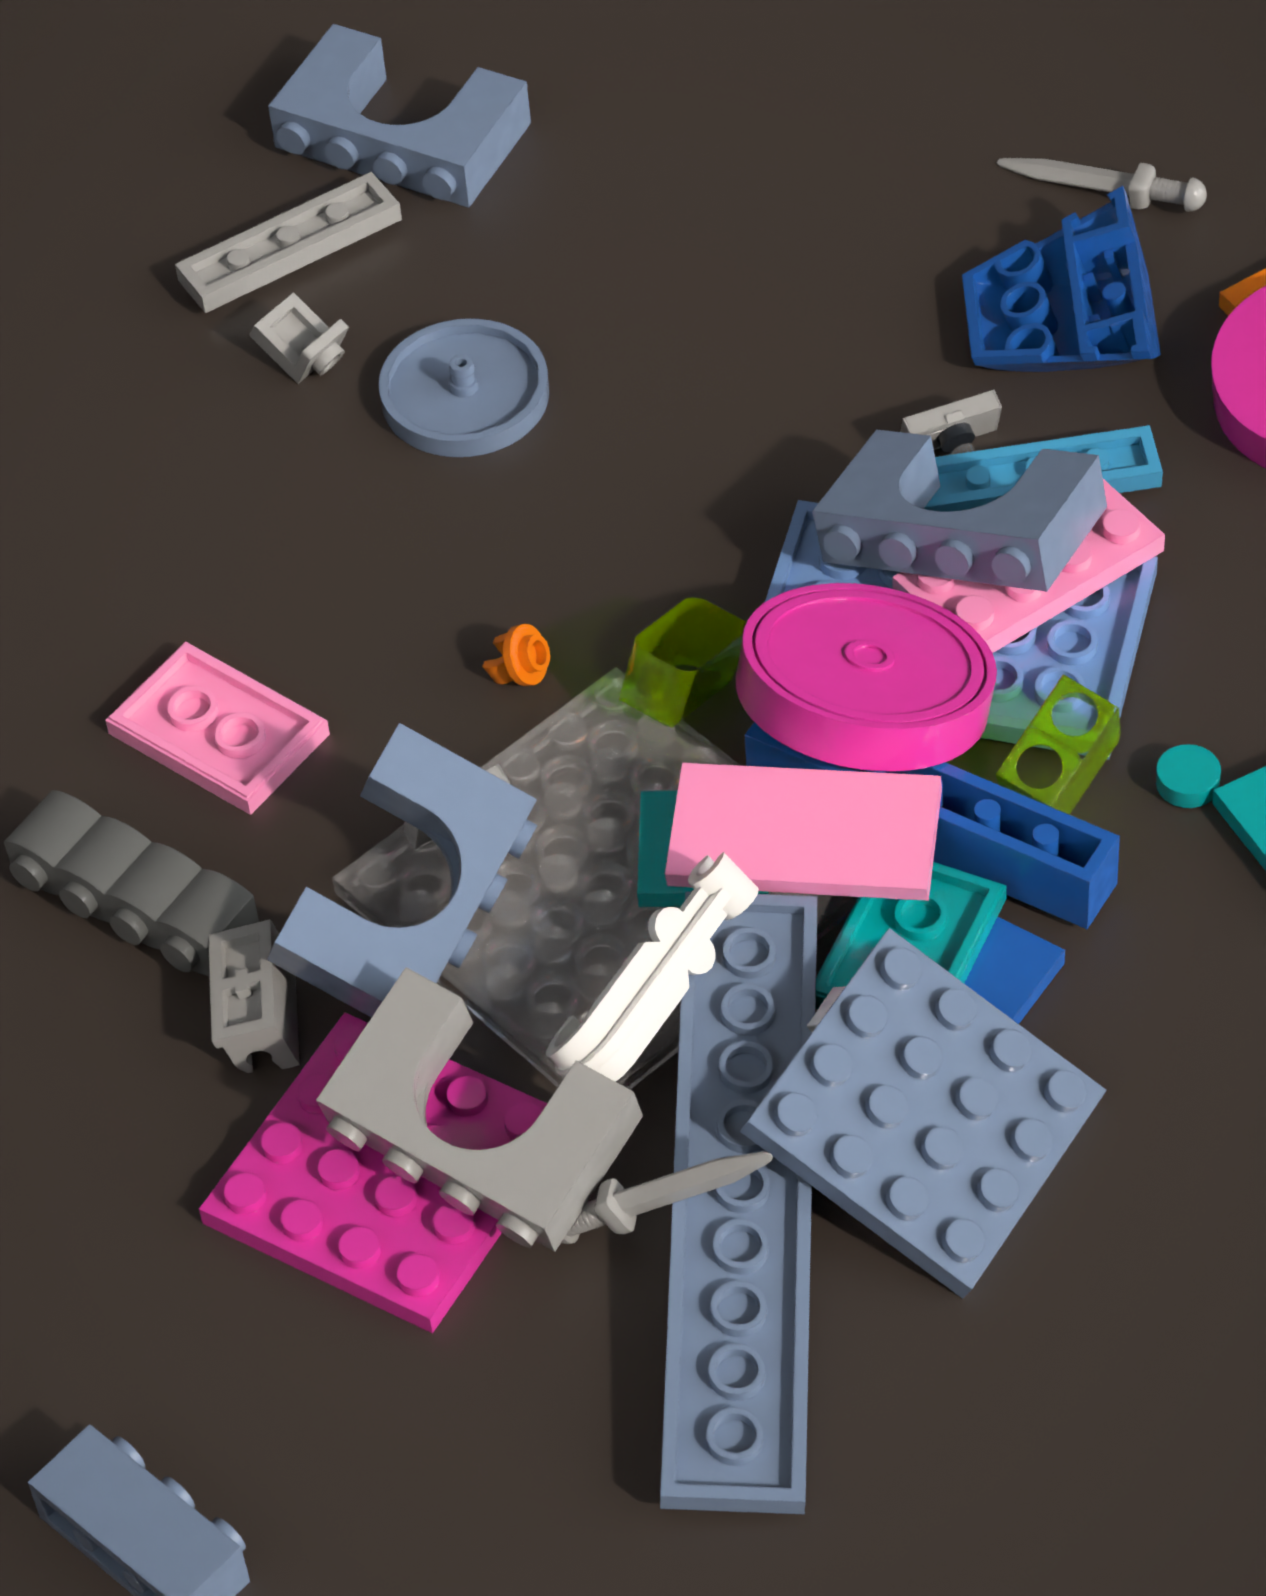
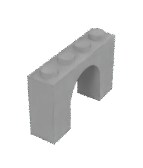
(528, 1184)

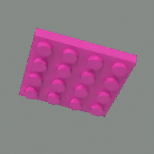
(350, 1215)

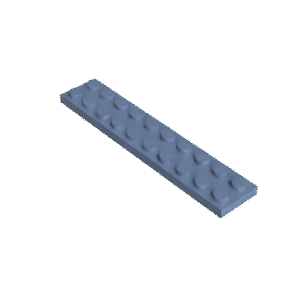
(743, 1248)

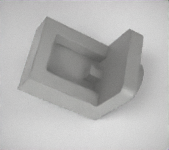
(299, 339)

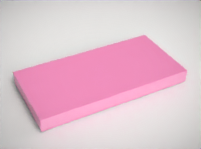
(809, 829)

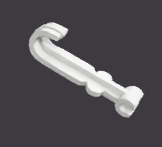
(654, 974)

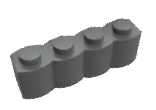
(126, 880)

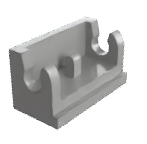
(252, 997)

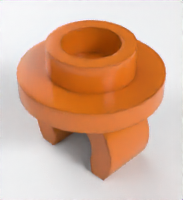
(522, 659)

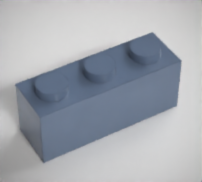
(136, 1524)

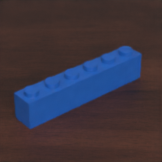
(998, 835)

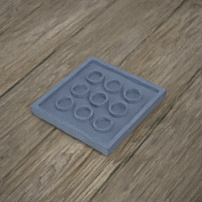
(924, 1112)

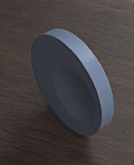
(464, 387)

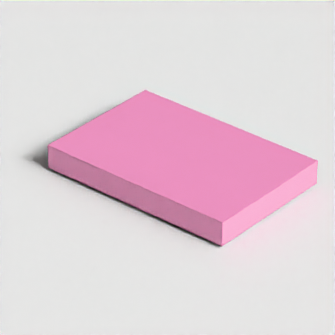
(217, 727)

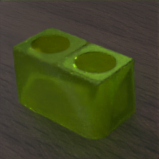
(690, 635)
(1076, 772)

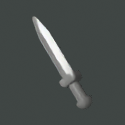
(1140, 187)
(620, 1206)

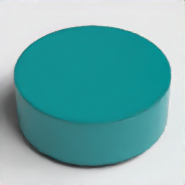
(1188, 775)

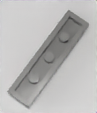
(288, 242)

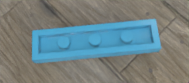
(979, 477)

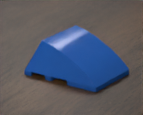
(1066, 299)

